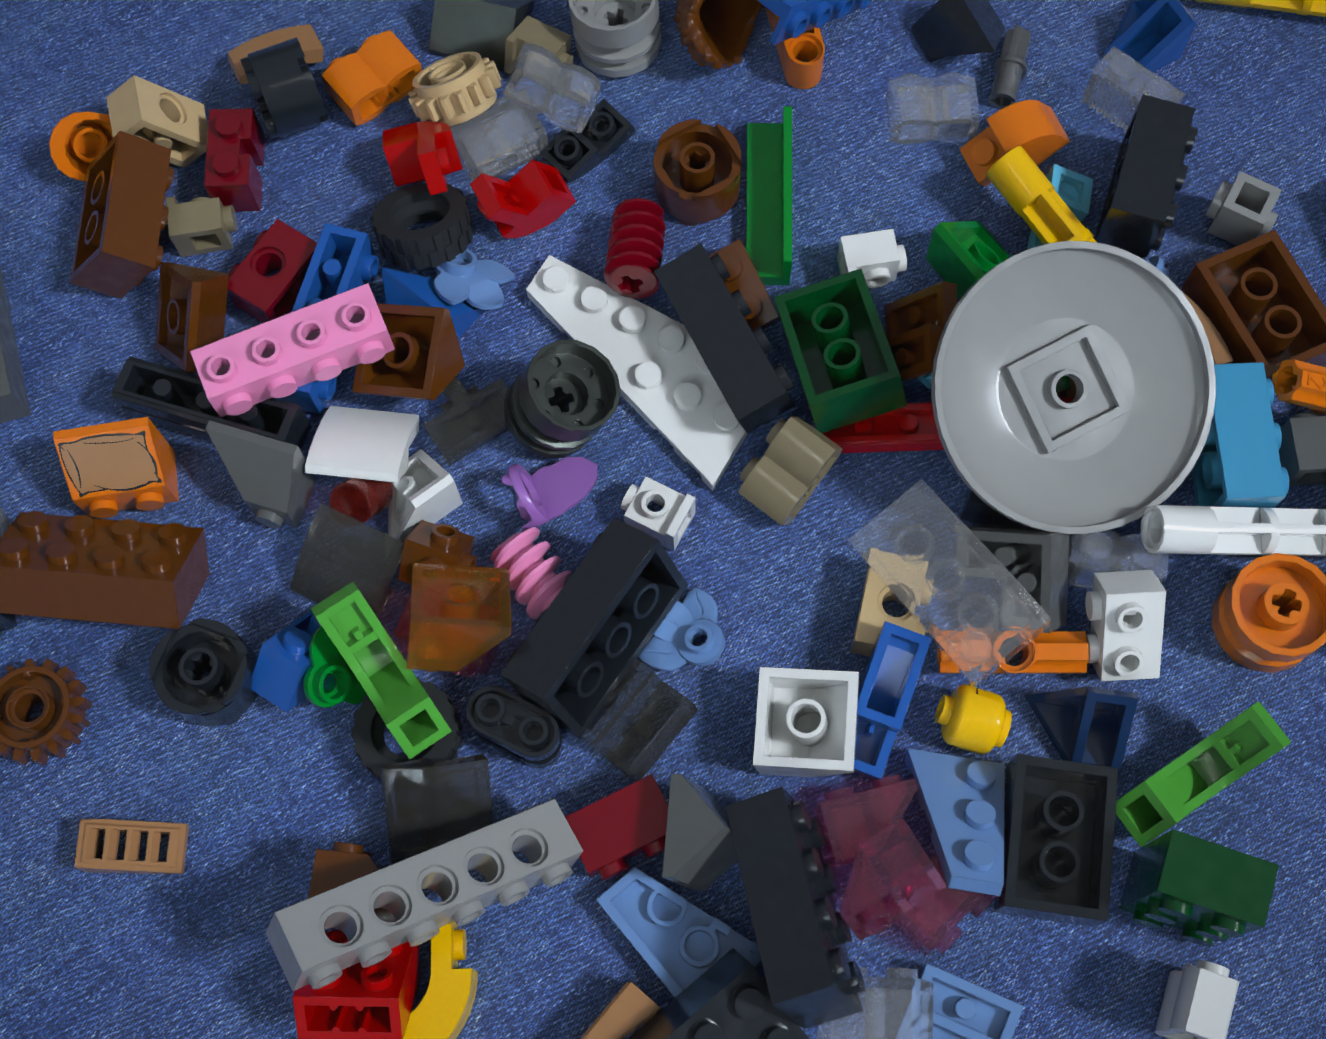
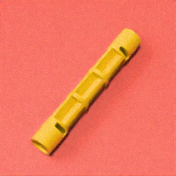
(1035, 199)

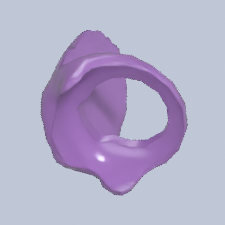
(551, 488)

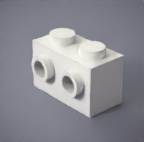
(1126, 624)

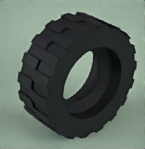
(428, 245)
(370, 727)

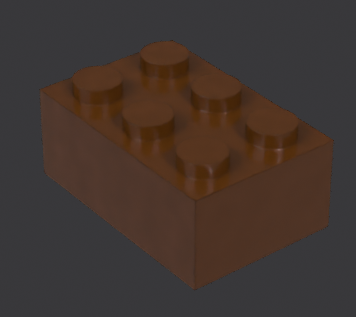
(122, 216)
(1261, 304)

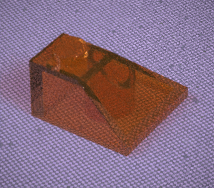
(456, 614)

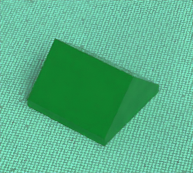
(963, 252)

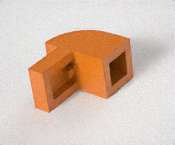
(1019, 124)

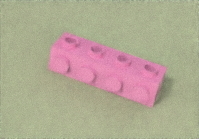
(292, 351)

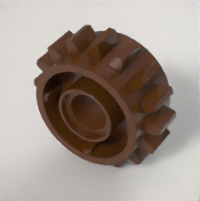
(61, 717)

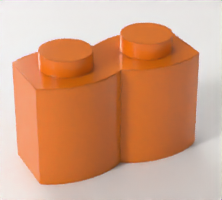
(372, 77)

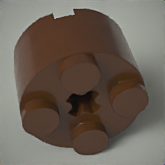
(697, 171)

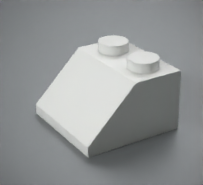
(805, 722)

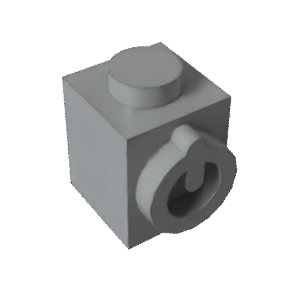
(1243, 209)

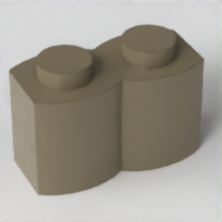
(789, 469)

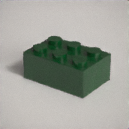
(840, 351)
(1198, 888)

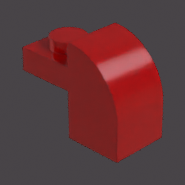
(421, 153)
(524, 202)

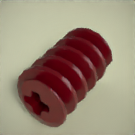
(635, 248)

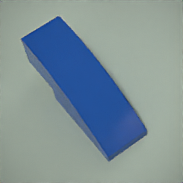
(886, 695)

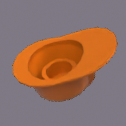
(78, 141)

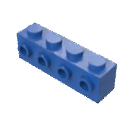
(338, 264)

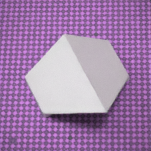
(421, 494)

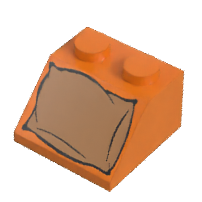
(118, 467)

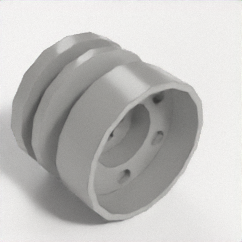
(616, 35)

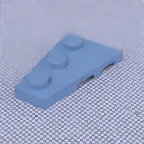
(669, 931)

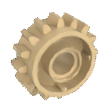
(455, 88)

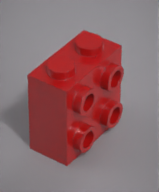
(362, 1001)

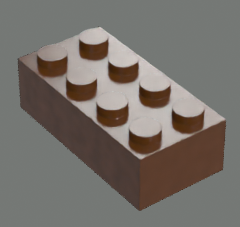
(101, 569)

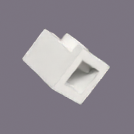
(873, 253)
(665, 525)

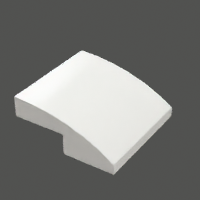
(362, 444)

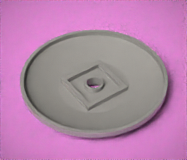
(1137, 375)

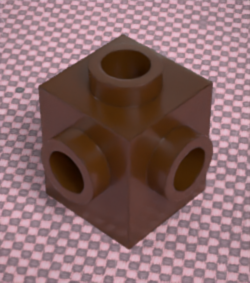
(435, 545)

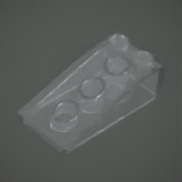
(950, 583)

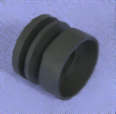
(561, 398)

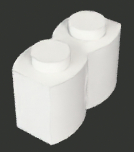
(1197, 1002)

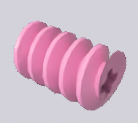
(529, 571)

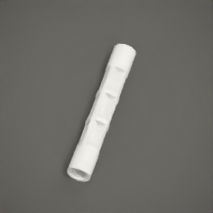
(1233, 530)

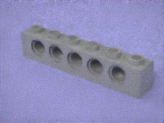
(314, 959)

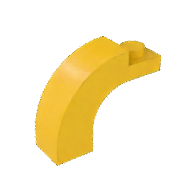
(449, 992)

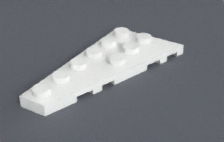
(654, 364)

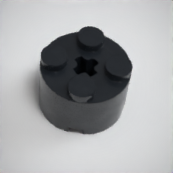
(284, 88)
(197, 648)

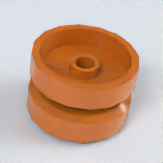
(1272, 613)

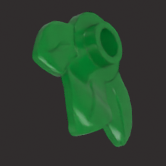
(329, 663)

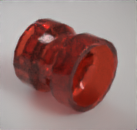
(361, 497)

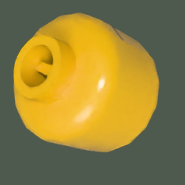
(973, 719)

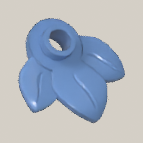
(472, 281)
(675, 636)

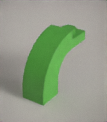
(381, 670)
(1200, 773)

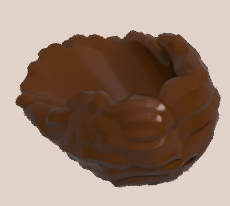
(716, 29)

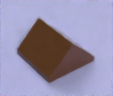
(189, 311)
(423, 357)

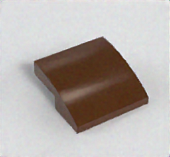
(916, 327)

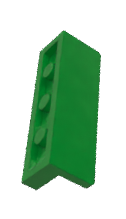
(770, 199)

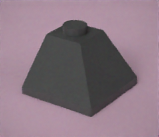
(265, 473)

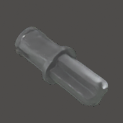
(1010, 67)

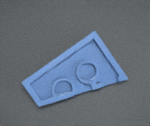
(965, 817)

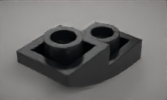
(579, 153)

